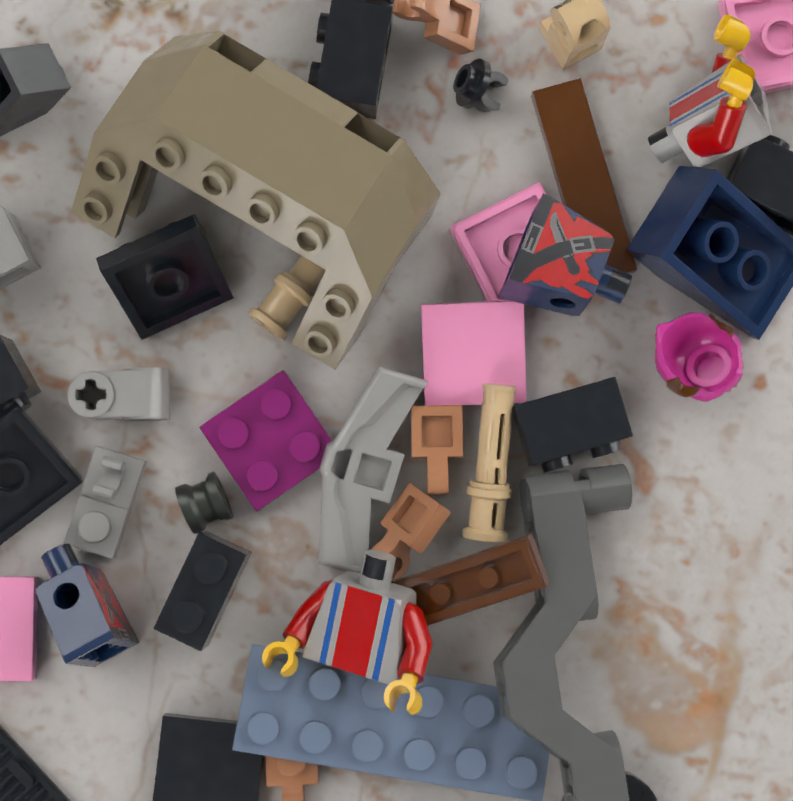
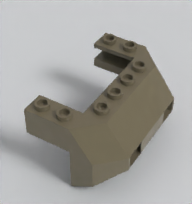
(272, 158)

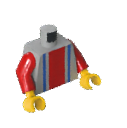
(718, 111)
(362, 628)

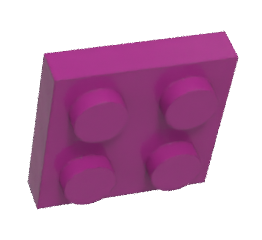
(268, 440)

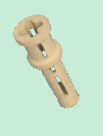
(287, 297)
(489, 489)

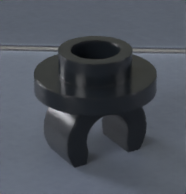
(472, 86)

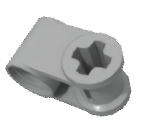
(130, 394)

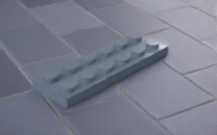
(344, 724)

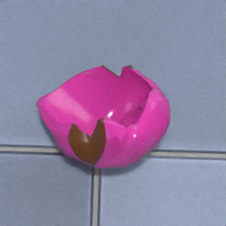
(698, 356)

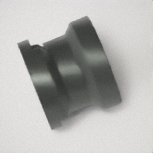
(203, 503)

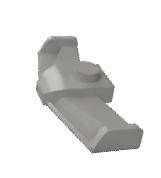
(362, 467)

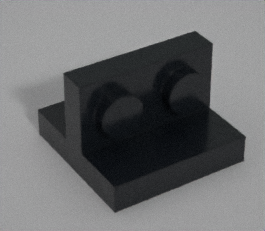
(165, 277)

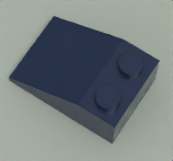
(717, 249)

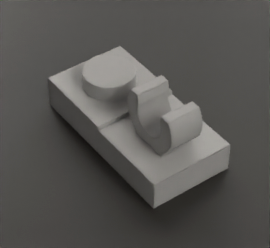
(105, 502)

